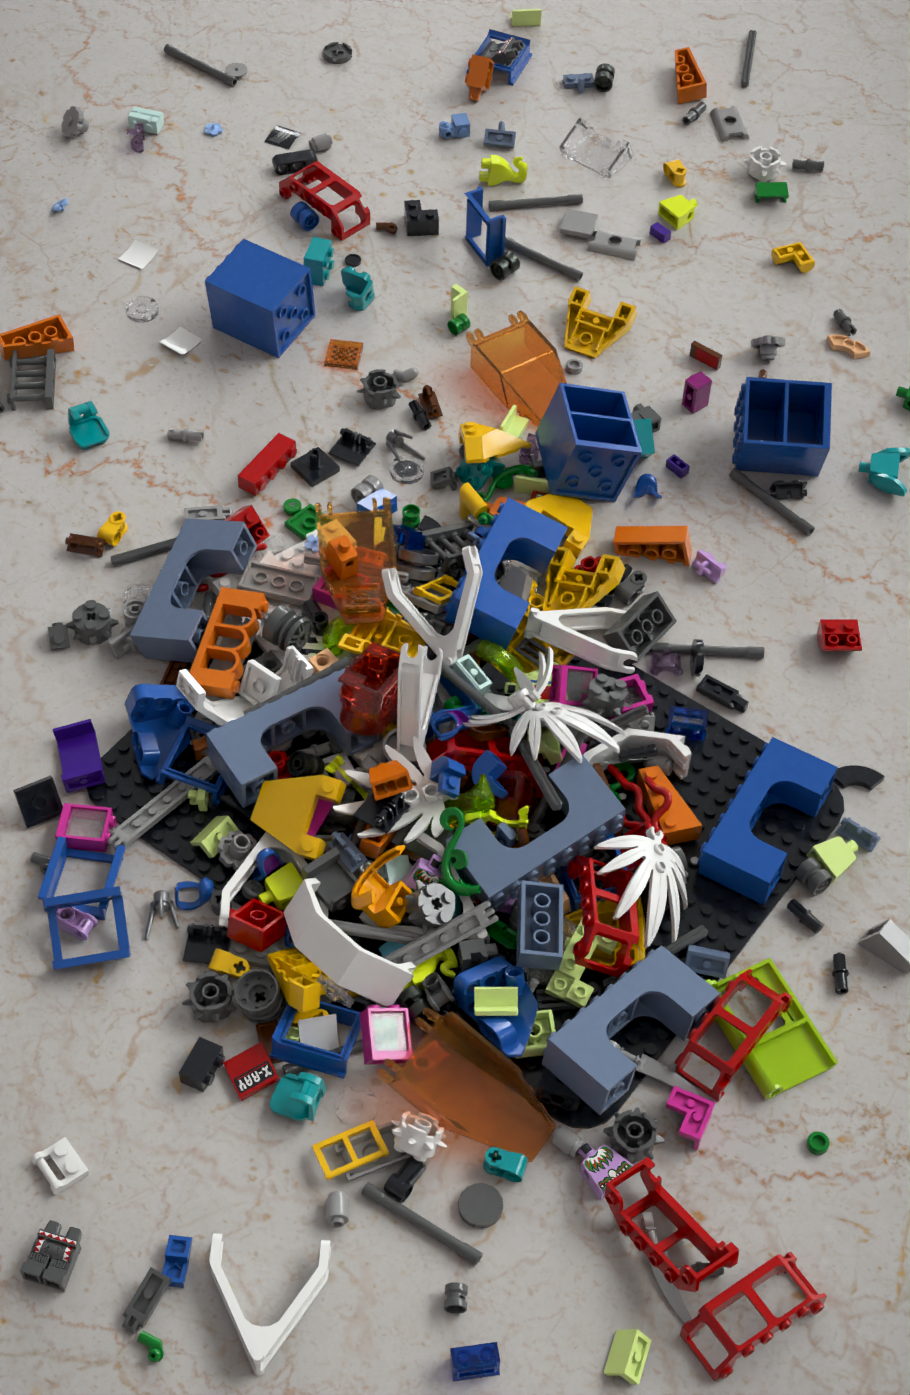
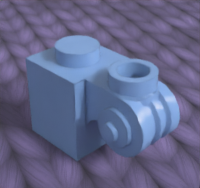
(458, 128)

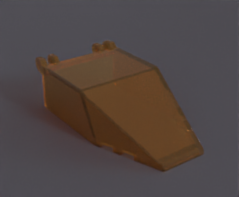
(518, 366)
(374, 542)
(470, 1087)

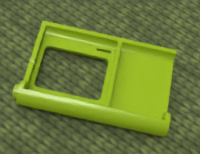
(787, 1053)

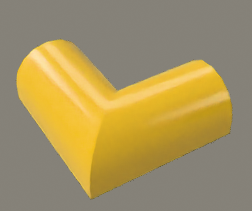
(793, 252)
(470, 502)

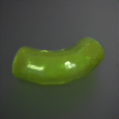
(334, 633)
(499, 657)

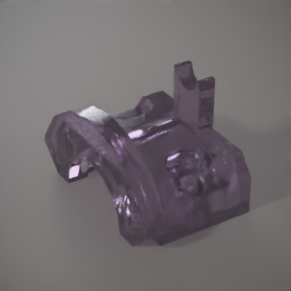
(137, 141)
(525, 453)
(666, 662)

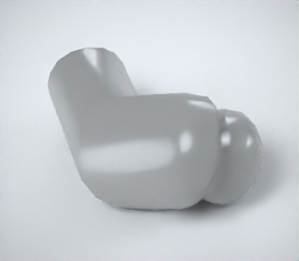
(406, 375)

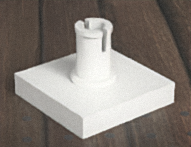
(258, 683)

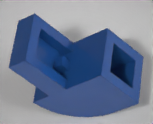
(492, 767)
(447, 775)

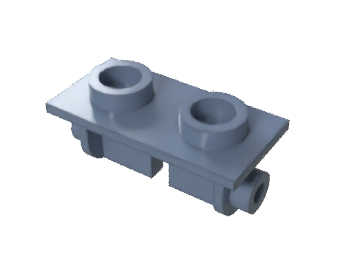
(861, 835)
(350, 854)

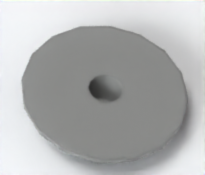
(236, 69)

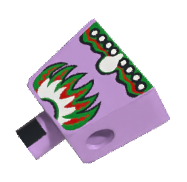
(424, 871)
(601, 1167)

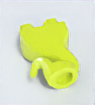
(501, 171)
(430, 965)

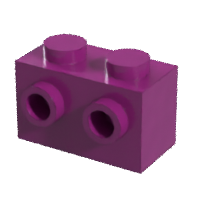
(696, 392)

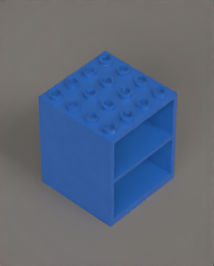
(260, 297)
(782, 426)
(588, 442)

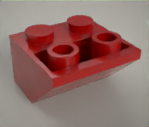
(252, 521)
(839, 635)

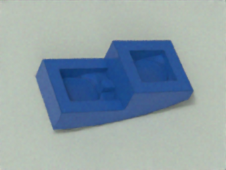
(177, 1259)

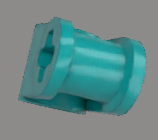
(508, 1164)

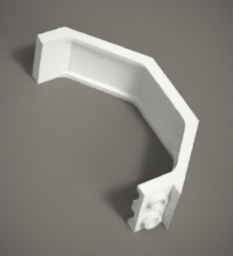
(294, 670)
(666, 744)
(338, 954)

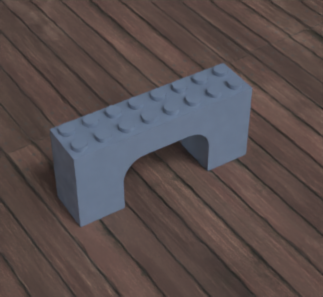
(202, 548)
(242, 744)
(590, 816)
(653, 988)

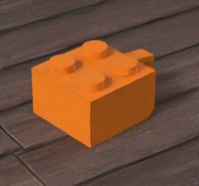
(479, 76)

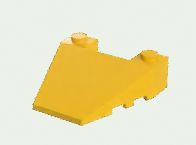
(591, 331)
(570, 513)
(578, 588)
(288, 807)
(298, 979)

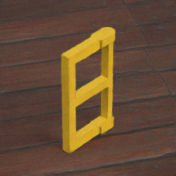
(420, 591)
(383, 1151)

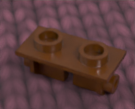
(430, 402)
(85, 544)

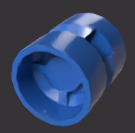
(304, 216)

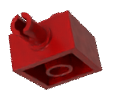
(256, 925)

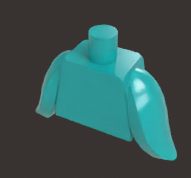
(884, 470)

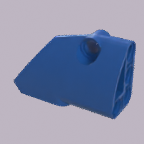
(156, 719)
(506, 1033)

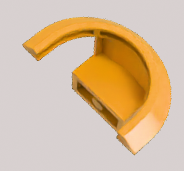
(377, 898)

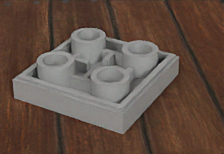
(578, 223)

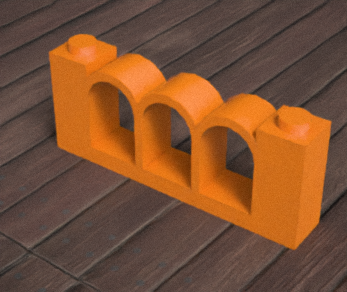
(231, 602)

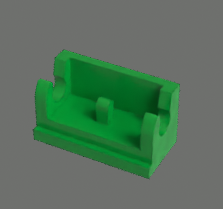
(771, 190)

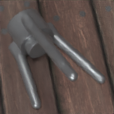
(395, 439)
(161, 903)

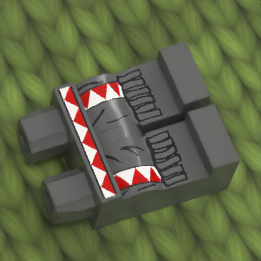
(503, 52)
(52, 1256)

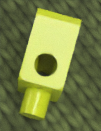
(677, 210)
(281, 886)

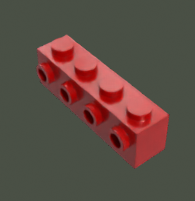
(267, 464)

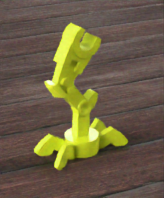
(334, 766)
(491, 816)

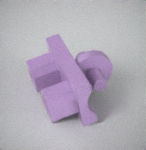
(708, 566)

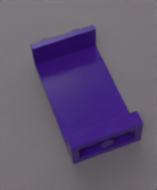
(79, 755)

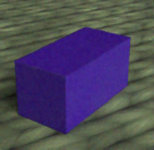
(660, 232)
(677, 466)

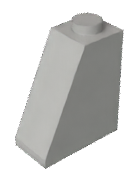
(517, 582)
(888, 944)

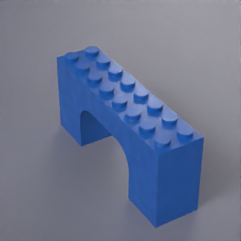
(515, 535)
(778, 776)

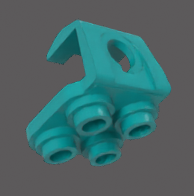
(358, 288)
(88, 428)
(478, 473)
(298, 1096)

